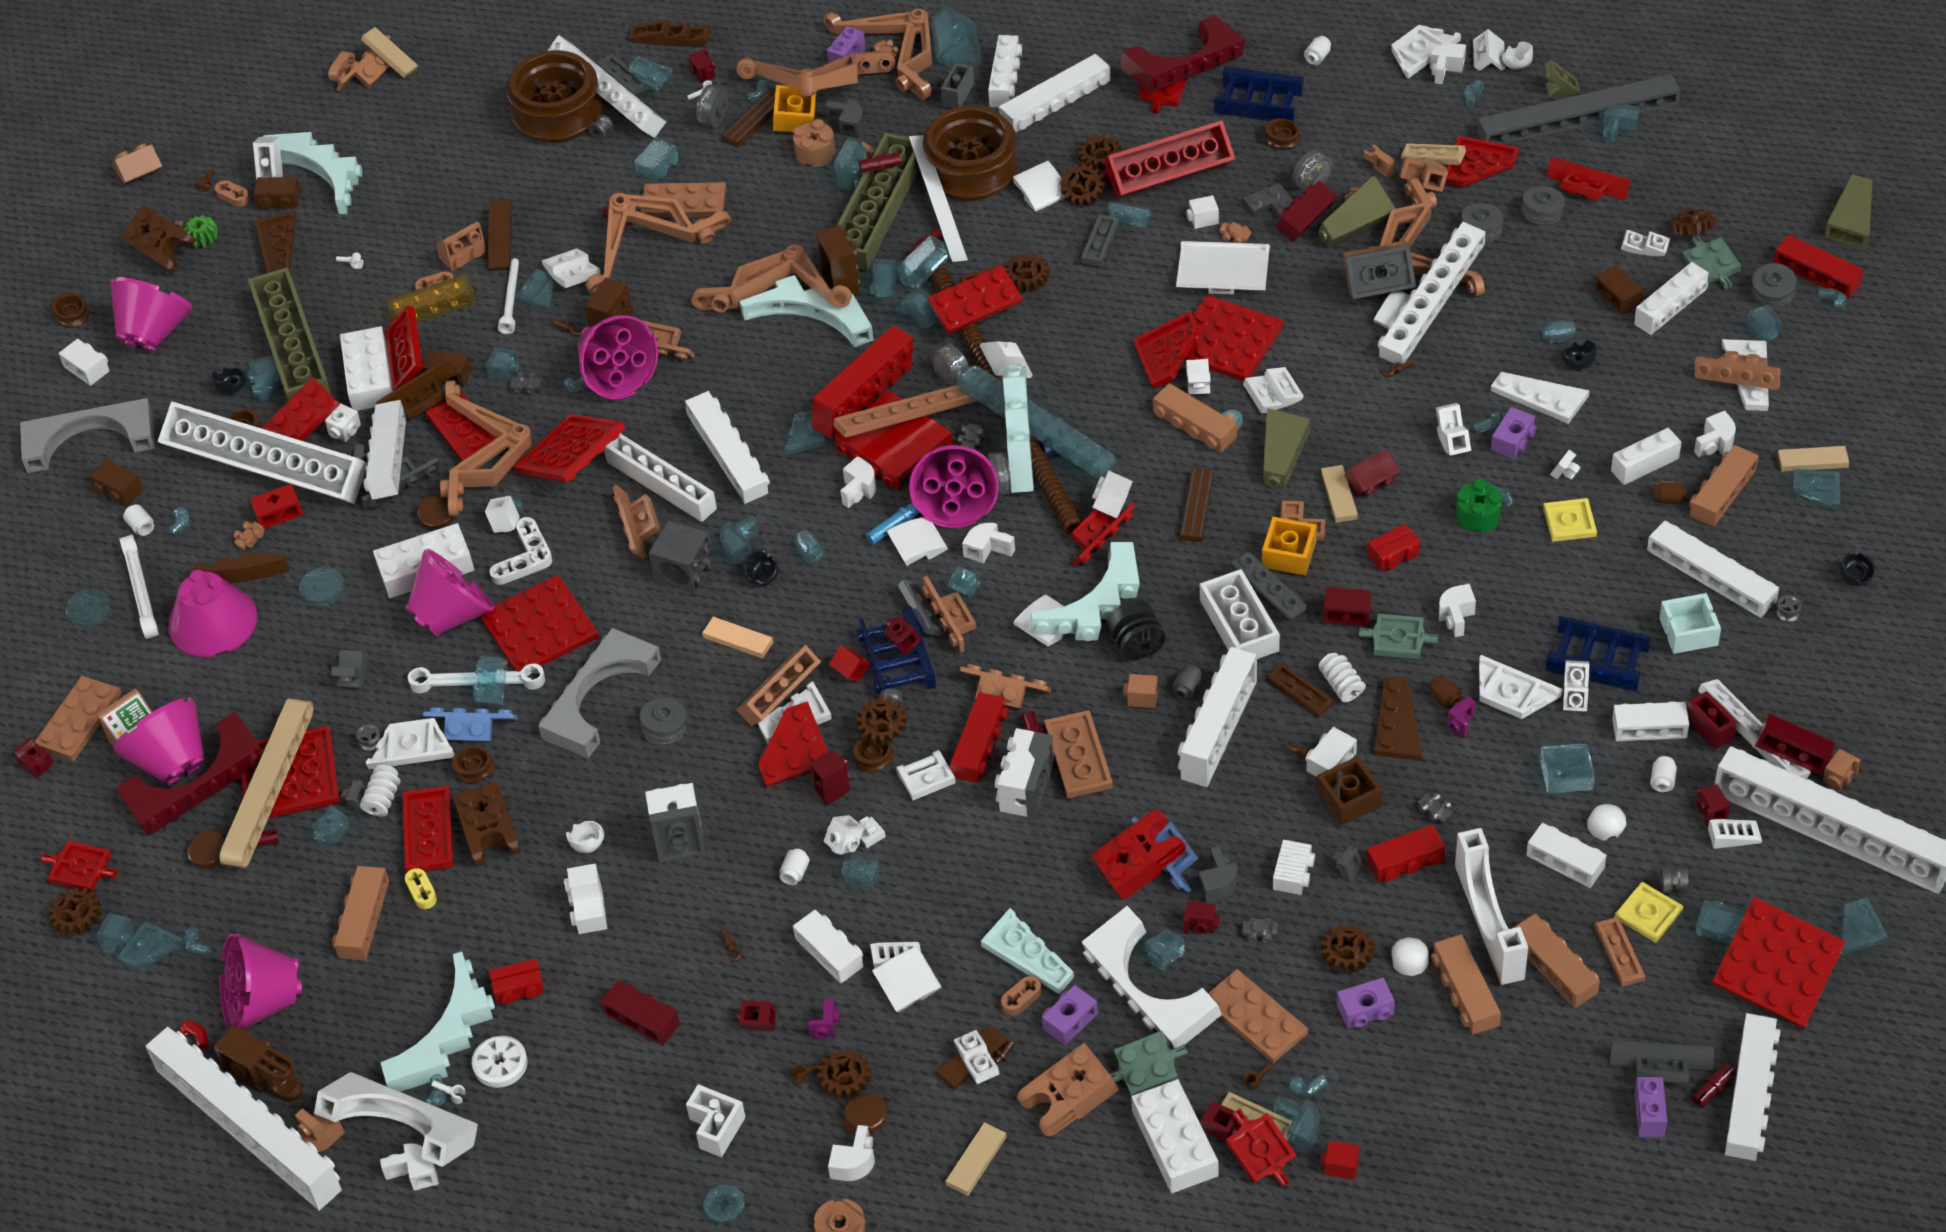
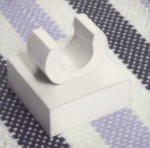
(1566, 467)
(872, 832)

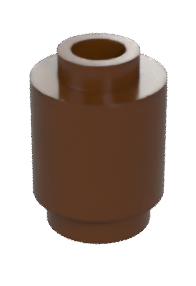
(1669, 492)
(1444, 691)

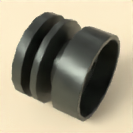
(1136, 630)

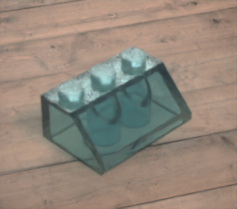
(955, 38)

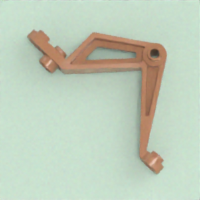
(909, 23)
(834, 74)
(623, 208)
(1418, 215)
(762, 274)
(466, 474)

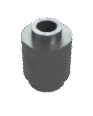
(1187, 682)

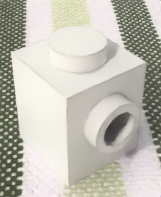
(1203, 212)
(502, 514)

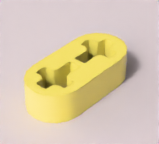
(416, 891)

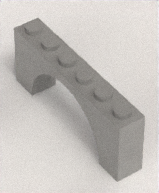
(44, 435)
(614, 655)

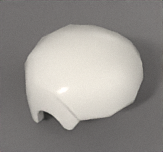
(1518, 57)
(1606, 821)
(585, 836)
(1410, 956)

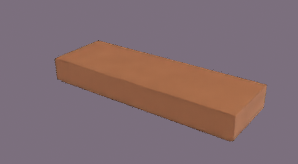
(1619, 951)

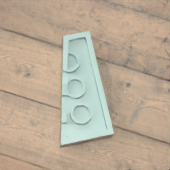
(1022, 949)

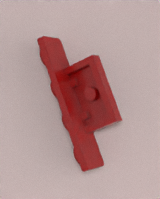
(1586, 180)
(1094, 529)

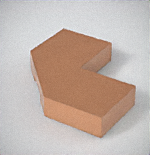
(1294, 511)

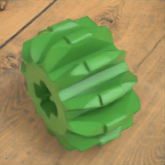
(201, 228)

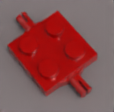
(1166, 96)
(79, 866)
(1260, 1148)

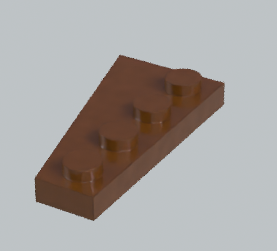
(276, 240)
(1397, 725)

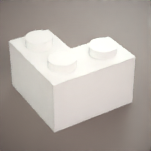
(587, 898)
(718, 1116)

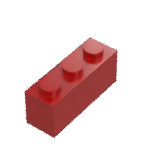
(1405, 854)

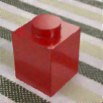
(849, 663)
(1340, 1160)

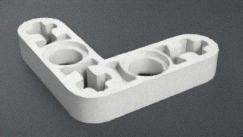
(530, 557)

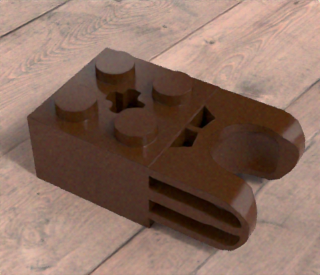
(156, 236)
(485, 821)
(257, 1064)

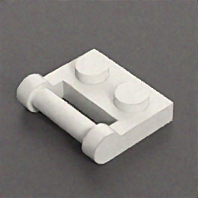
(926, 780)

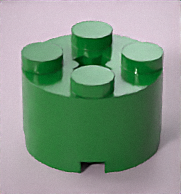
(1478, 506)

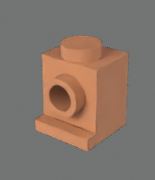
(1841, 769)

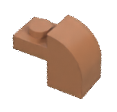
(1429, 172)
(318, 1130)

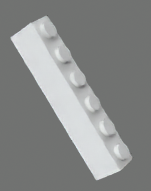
(1056, 92)
(727, 447)
(385, 450)
(661, 477)
(1713, 569)
(1750, 1088)

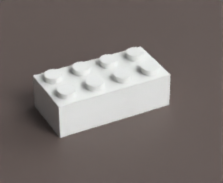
(366, 367)
(401, 560)
(1239, 614)
(1174, 1136)

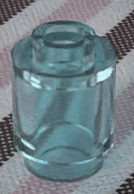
(1558, 331)
(808, 547)

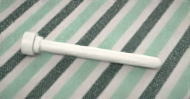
(507, 323)

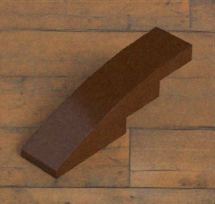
(669, 35)
(499, 235)
(248, 568)

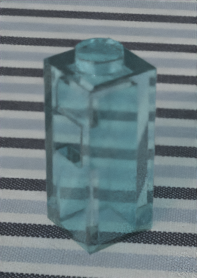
(923, 262)

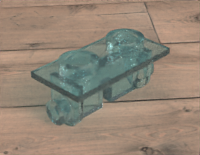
(1130, 214)

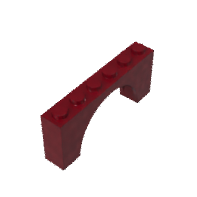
(1157, 71)
(158, 806)

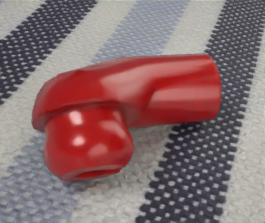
(193, 1028)

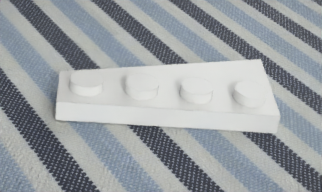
(1546, 397)
(1752, 397)

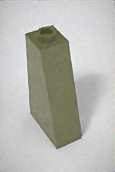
(1357, 214)
(1852, 214)
(1283, 446)

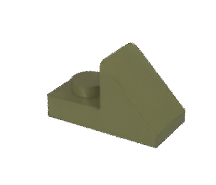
(1560, 81)

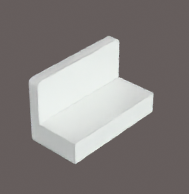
(1488, 49)

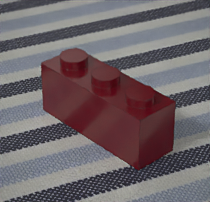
(1305, 210)
(1795, 744)
(640, 1012)

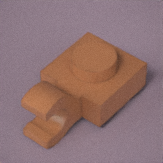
(1382, 162)

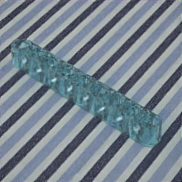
(1042, 424)

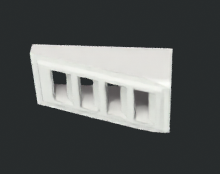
(1726, 840)
(880, 949)

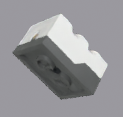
(1025, 773)
(675, 822)

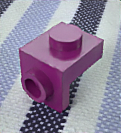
(1459, 715)
(825, 1028)

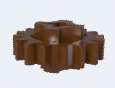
(1097, 149)
(1090, 179)
(1692, 222)
(1027, 271)
(882, 718)
(74, 911)
(1347, 948)
(844, 1073)

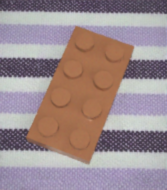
(694, 198)
(77, 718)
(1078, 754)
(1257, 1016)

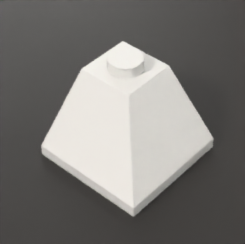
(1003, 354)

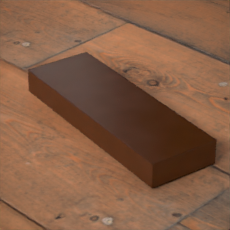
(1300, 690)
(955, 1071)

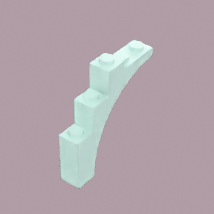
(339, 172)
(792, 299)
(1018, 428)
(1085, 614)
(451, 1033)

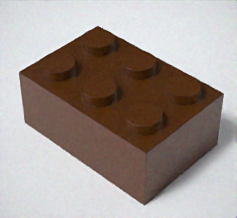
(838, 259)

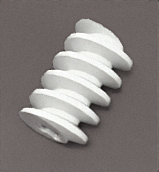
(1341, 677)
(380, 790)

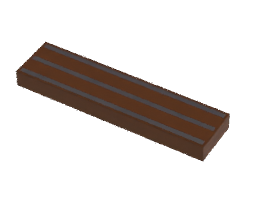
(751, 120)
(1197, 505)

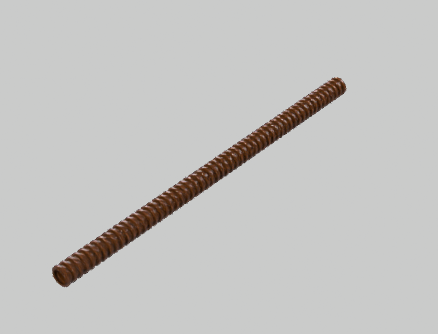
(1040, 464)

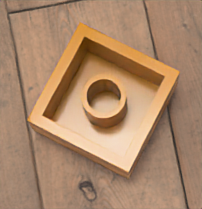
(792, 109)
(1289, 546)

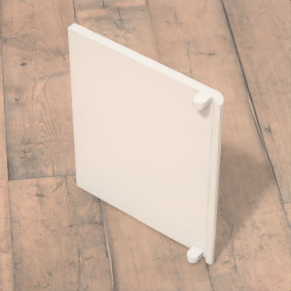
(1223, 266)

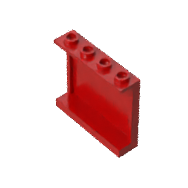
(896, 447)

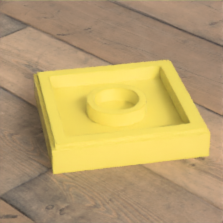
(1569, 519)
(1649, 912)

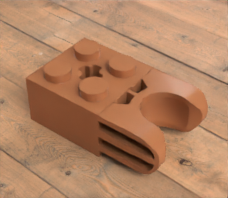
(1071, 1087)

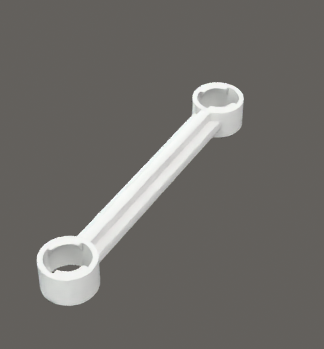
(139, 587)
(465, 679)

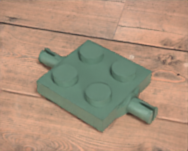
(1714, 258)
(1398, 636)
(1147, 1063)

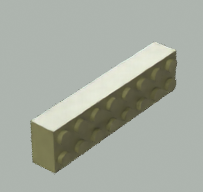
(879, 199)
(287, 331)

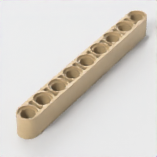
(266, 783)

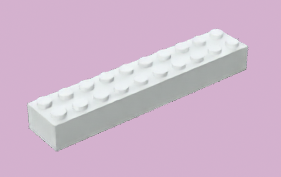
(263, 452)
(1833, 819)
(244, 1117)

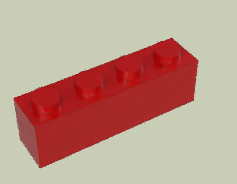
(1819, 266)
(979, 737)

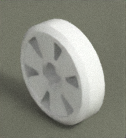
(505, 1073)

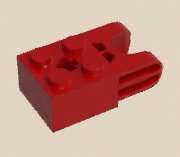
(1135, 857)

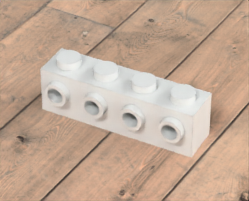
(1004, 70)
(1671, 298)

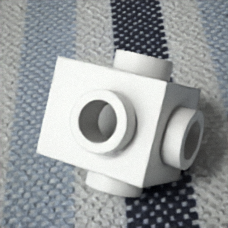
(342, 423)
(843, 834)

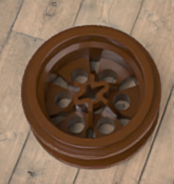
(554, 96)
(972, 152)

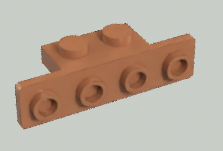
(367, 70)
(668, 339)
(1738, 369)
(638, 520)
(952, 613)
(1011, 688)

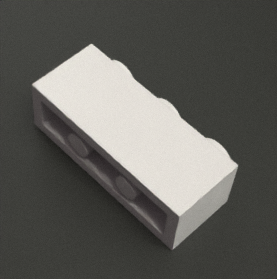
(1646, 456)
(1650, 721)
(1566, 855)
(828, 946)

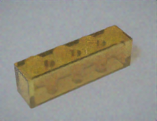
(434, 299)

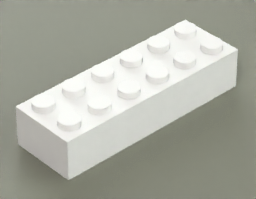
(1217, 716)

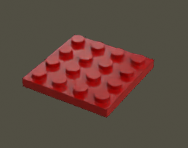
(1232, 337)
(569, 447)
(539, 624)
(311, 777)
(1778, 962)

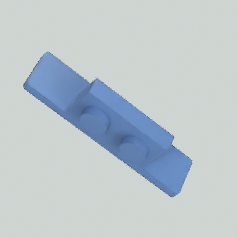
(469, 726)
(1182, 862)

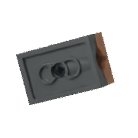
(1379, 269)

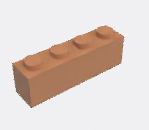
(1195, 418)
(1723, 485)
(778, 685)
(360, 913)
(1558, 962)
(1466, 985)

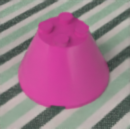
(145, 314)
(617, 356)
(953, 486)
(443, 596)
(210, 616)
(165, 742)
(255, 981)

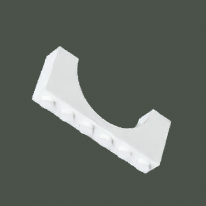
(1505, 946)
(1176, 1018)
(354, 1095)

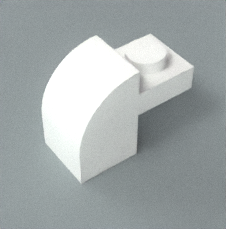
(1447, 58)
(1198, 376)
(1451, 430)
(1719, 435)
(859, 480)
(984, 539)
(1455, 605)
(852, 1162)
(420, 1171)

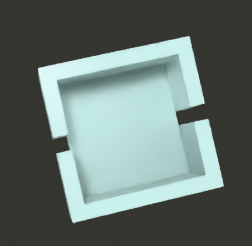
(1690, 623)

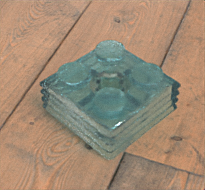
(847, 165)
(1555, 763)

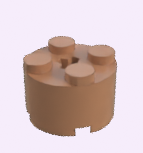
(814, 143)

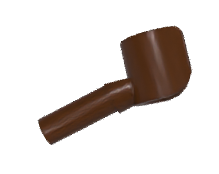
(205, 183)
(801, 1071)
(1257, 1076)

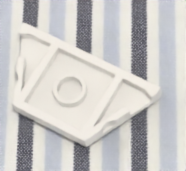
(1415, 47)
(1512, 689)
(410, 744)

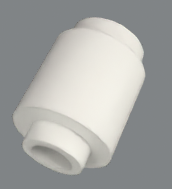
(1317, 50)
(138, 520)
(1663, 774)
(794, 866)

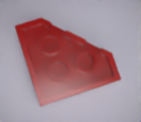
(1480, 161)
(1166, 348)
(792, 746)

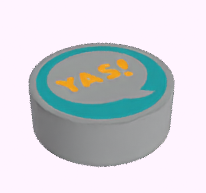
(1234, 416)

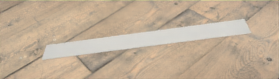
(939, 202)

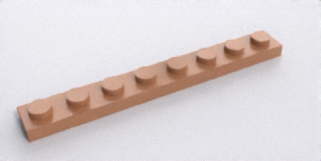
(902, 411)

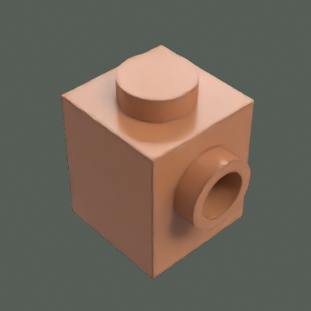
(1141, 690)

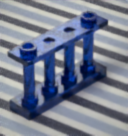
(1258, 81)
(918, 657)
(1600, 672)

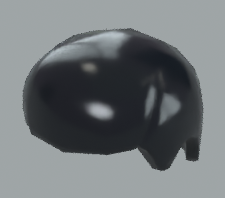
(1580, 355)
(229, 380)
(760, 568)
(1857, 569)

